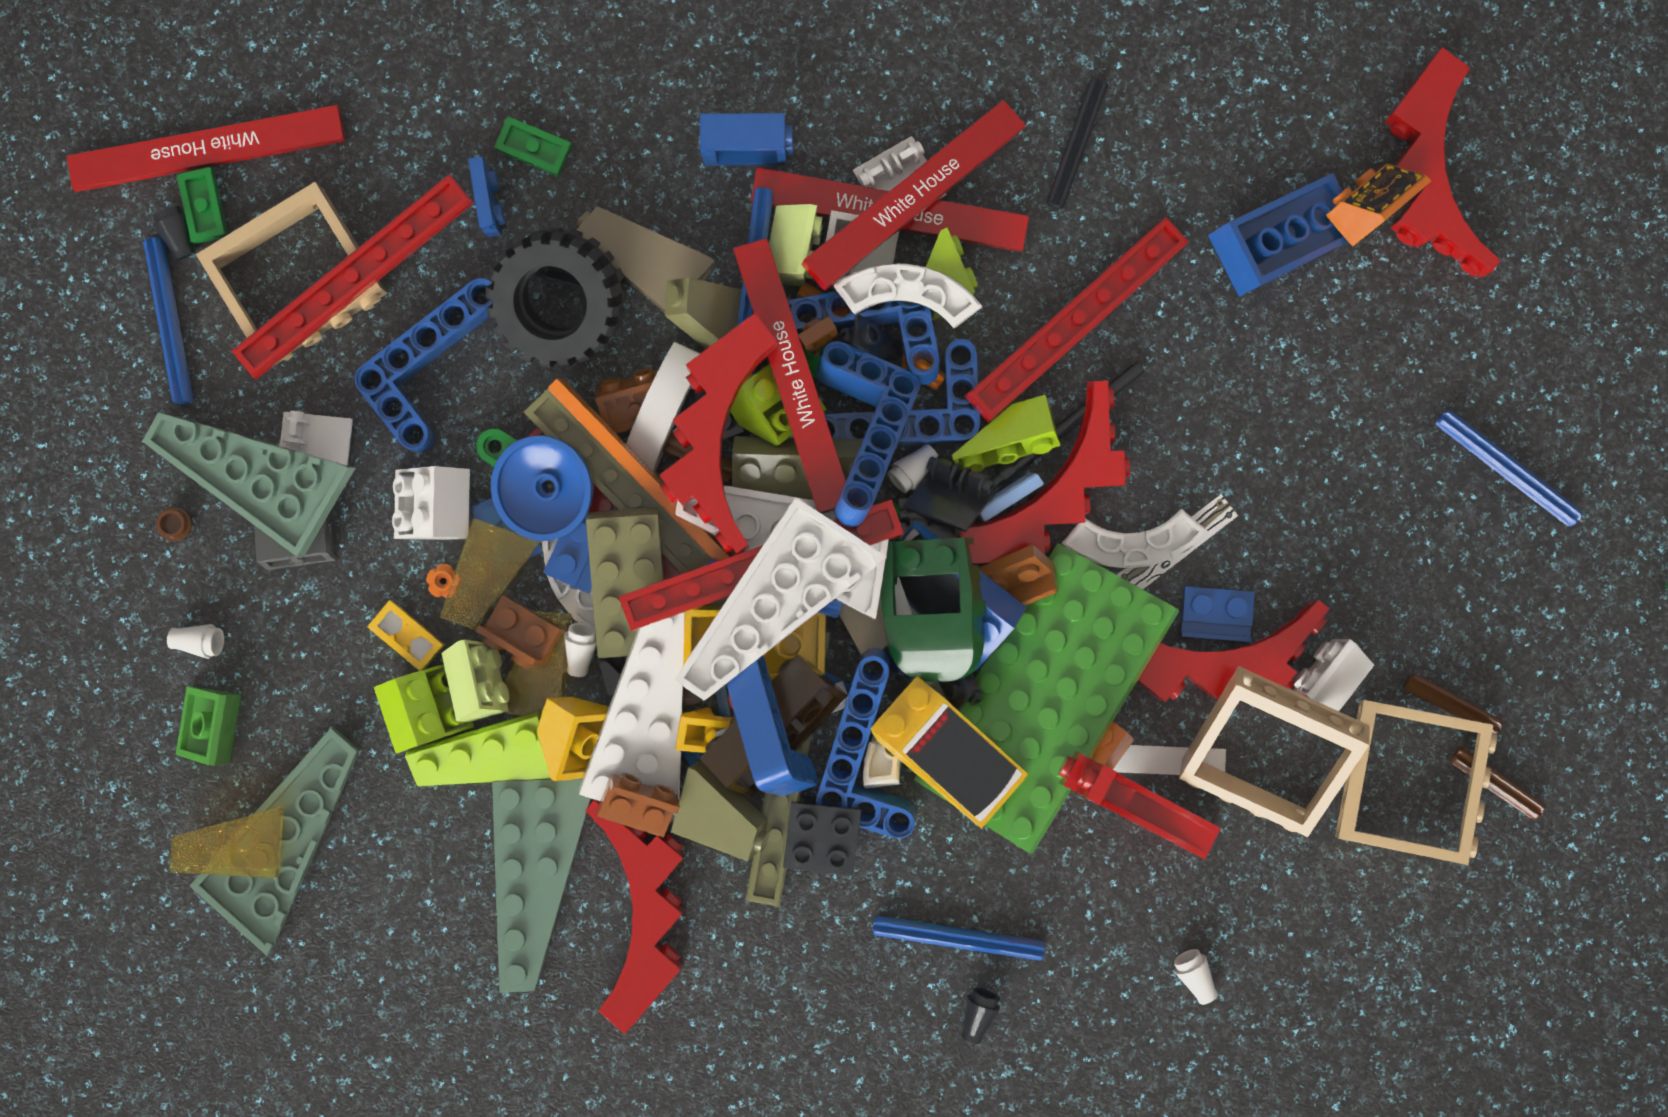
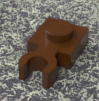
(817, 335)

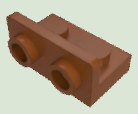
(622, 399)
(1024, 574)
(520, 633)
(638, 804)

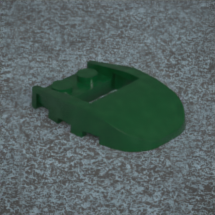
(942, 643)

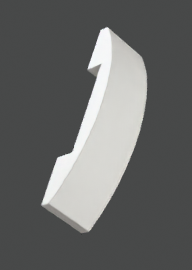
(661, 406)

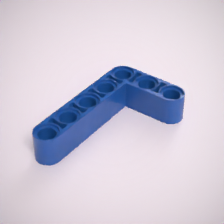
(893, 312)
(419, 357)
(882, 393)
(943, 417)
(763, 734)
(853, 749)

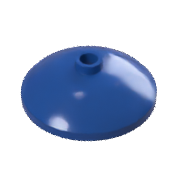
(522, 493)

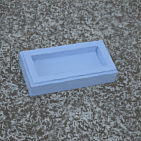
(1011, 494)

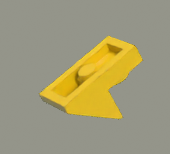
(698, 729)

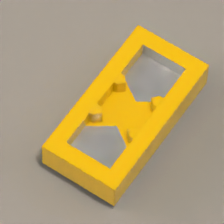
(406, 635)

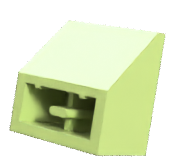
(792, 239)
(475, 680)

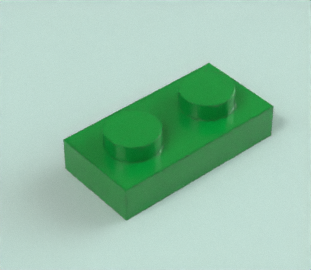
(533, 146)
(202, 205)

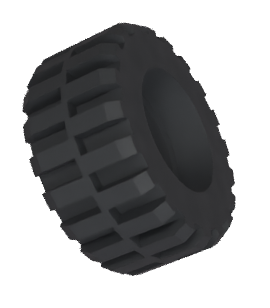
(521, 323)

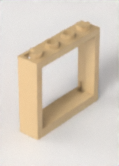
(264, 228)
(1294, 709)
(1473, 808)

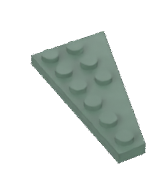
(265, 483)
(309, 797)
(534, 853)

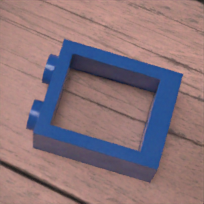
(745, 139)

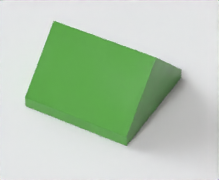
(208, 725)

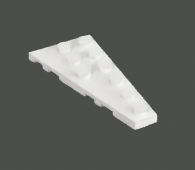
(756, 518)
(788, 582)
(643, 714)

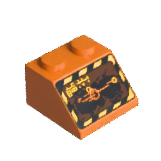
(1374, 200)

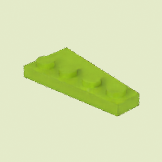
(488, 754)

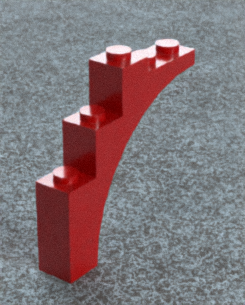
(1433, 211)
(720, 374)
(1063, 498)
(1213, 670)
(1137, 804)
(648, 963)

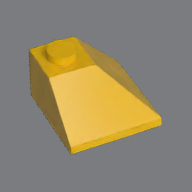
(569, 735)

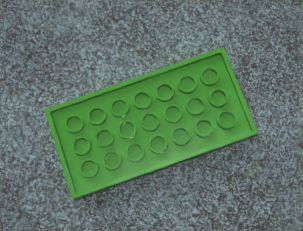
(1062, 683)

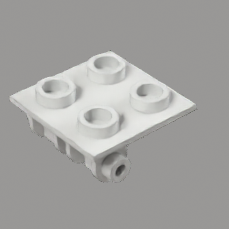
(891, 166)
(317, 435)

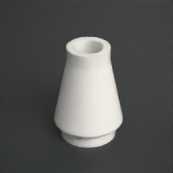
(911, 469)
(197, 640)
(580, 647)
(1195, 973)

